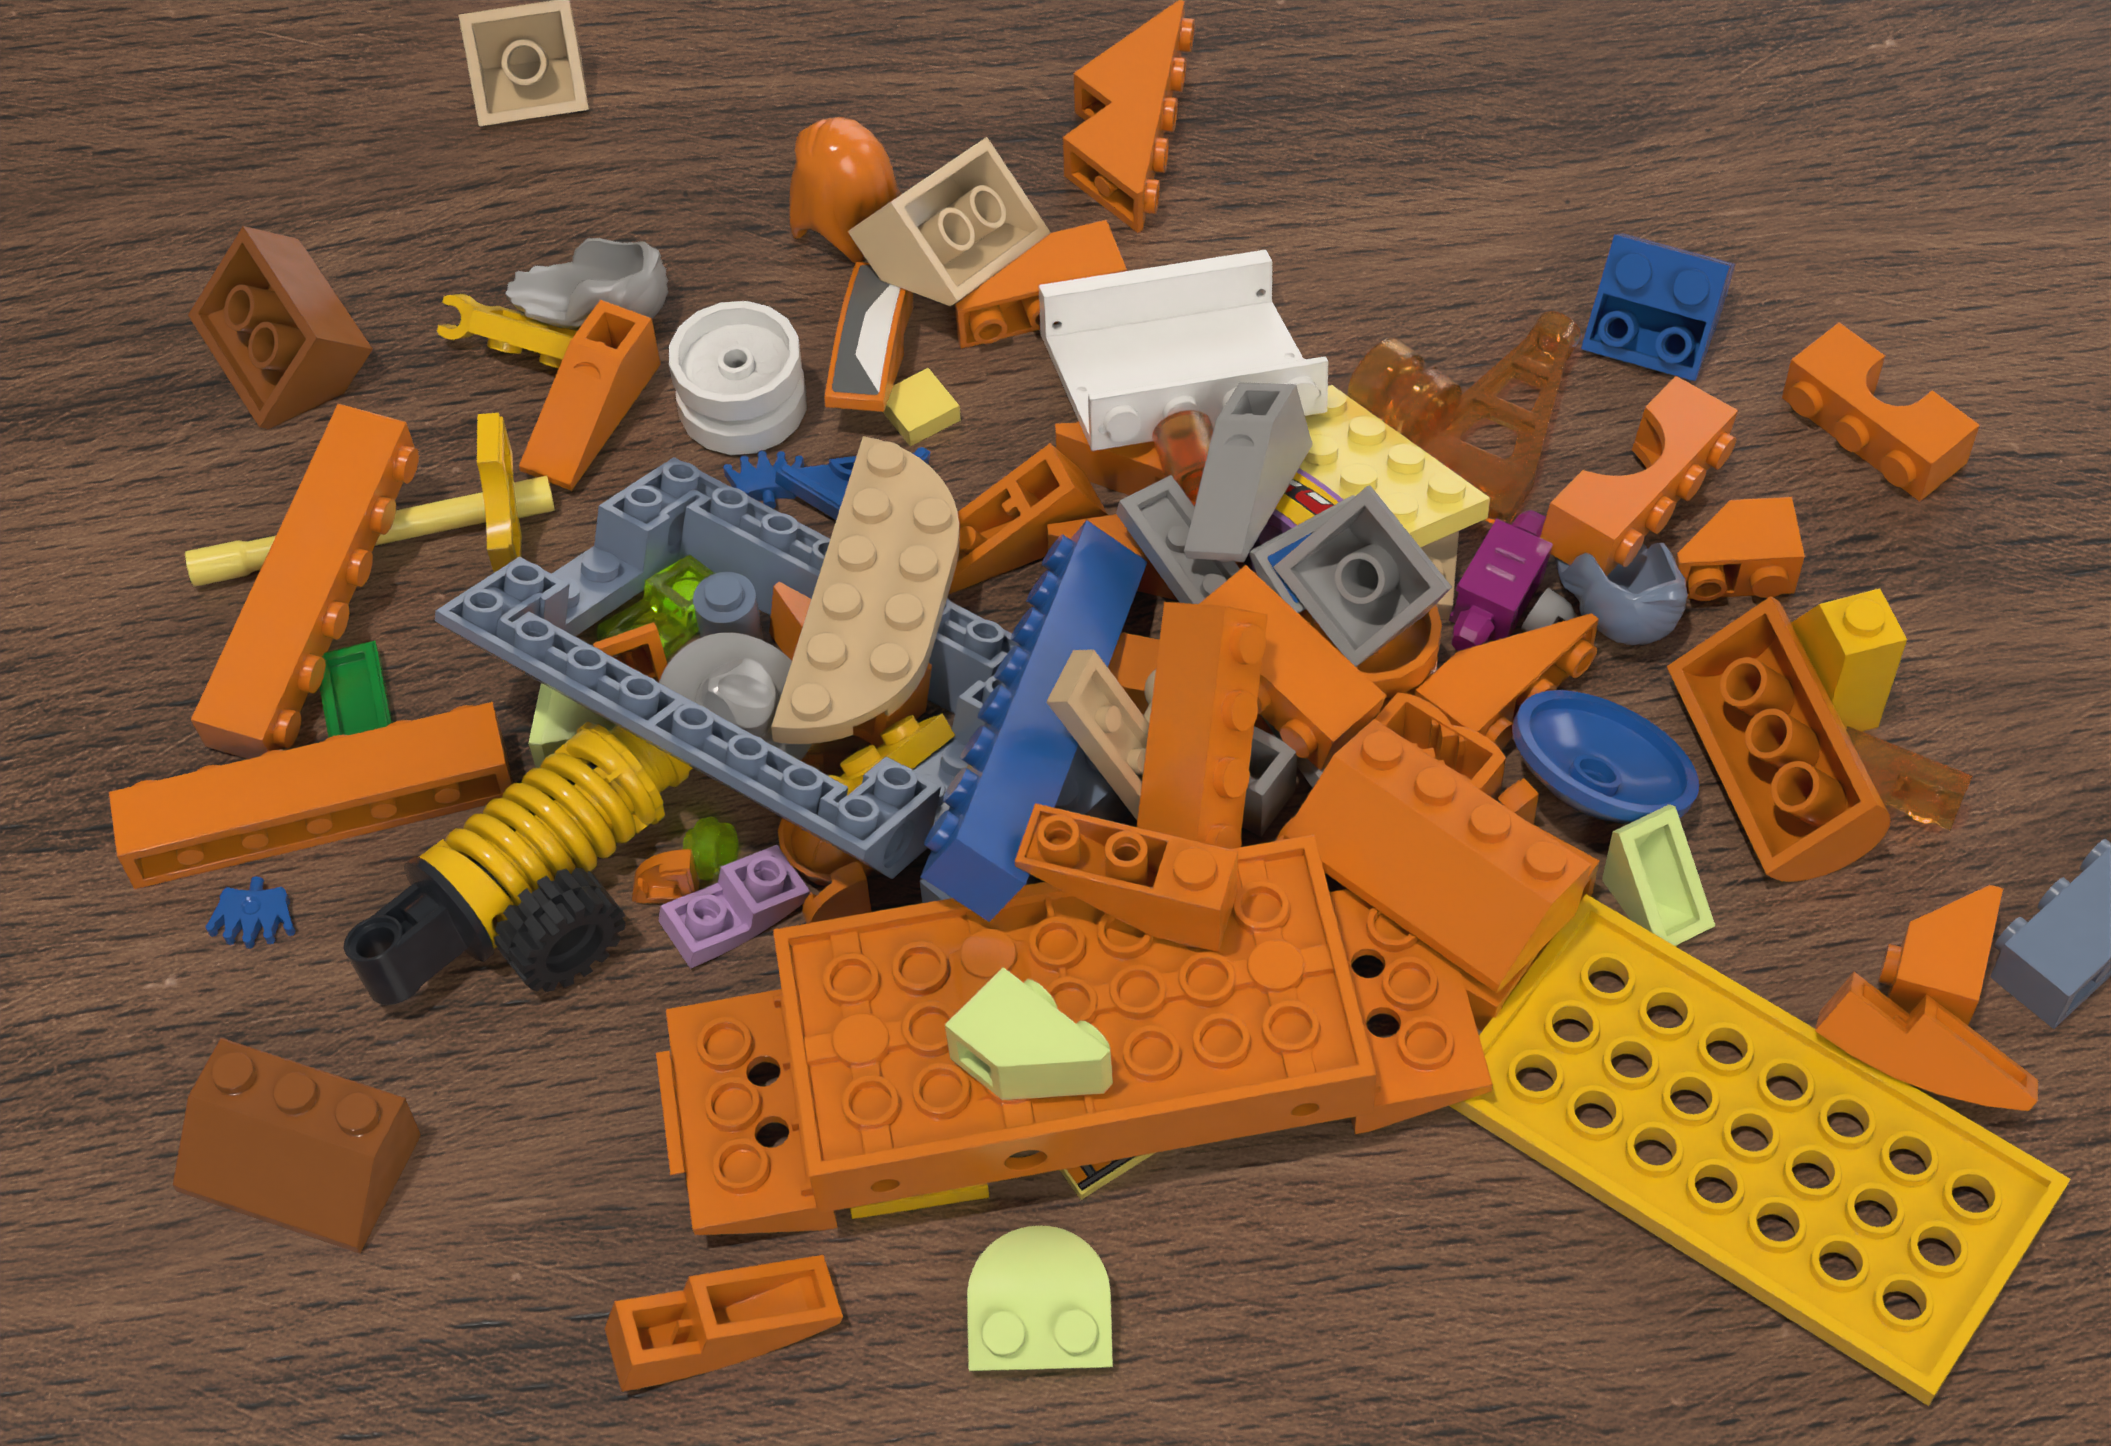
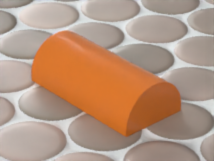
(1780, 747)

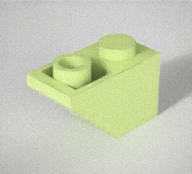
(1024, 1045)

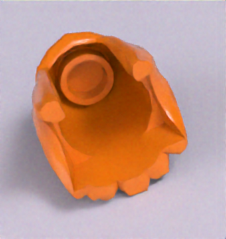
(838, 181)

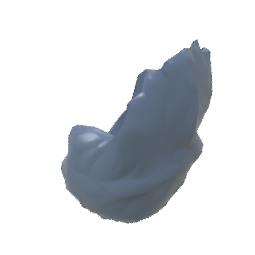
(1633, 601)

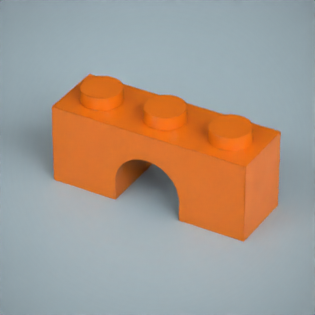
(1908, 444)

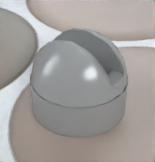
(1548, 611)

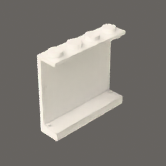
(1170, 343)

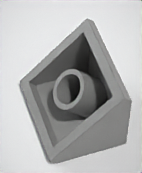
(1363, 577)

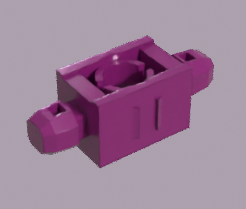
(1500, 581)

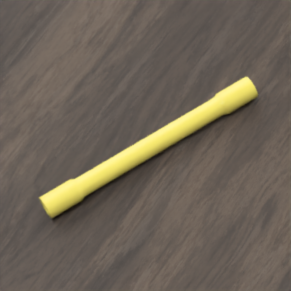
(243, 557)

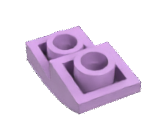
(743, 903)

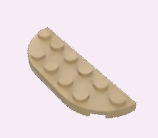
(873, 599)

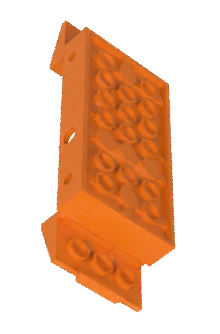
(1195, 1035)

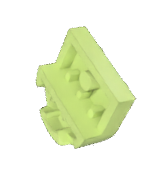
(1039, 1303)

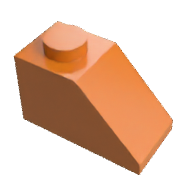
(1944, 955)

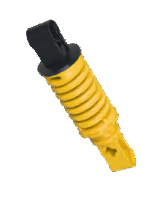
(559, 818)

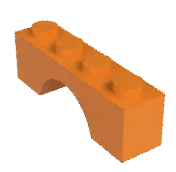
(1611, 515)

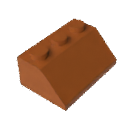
(278, 328)
(293, 1145)

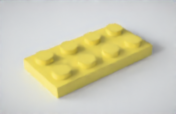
(1361, 450)

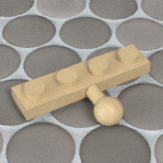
(1104, 722)

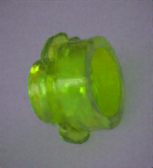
(711, 845)

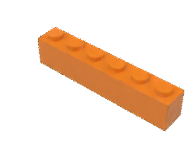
(306, 585)
(309, 795)

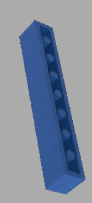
(1024, 746)

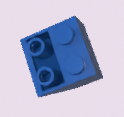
(1657, 306)

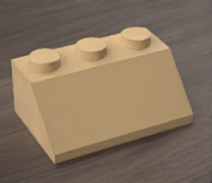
(952, 228)

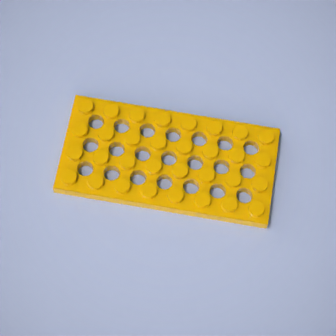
(1726, 1234)

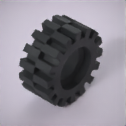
(559, 929)

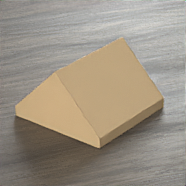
(524, 62)

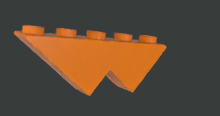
(1125, 112)

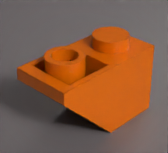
(1744, 551)

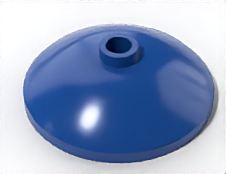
(1602, 757)

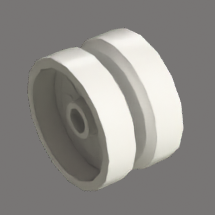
(738, 377)

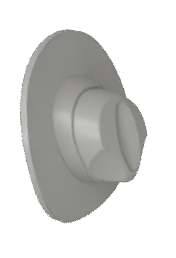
(735, 680)

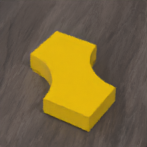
(497, 483)

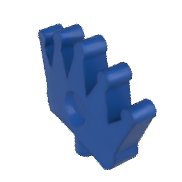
(760, 481)
(250, 912)

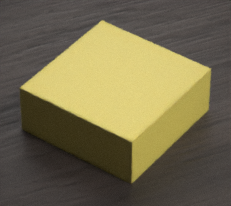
(921, 407)

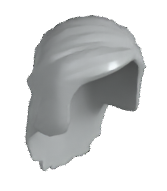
(600, 270)

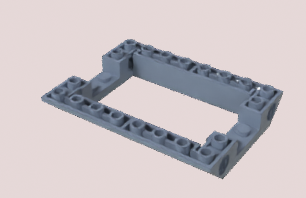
(680, 511)

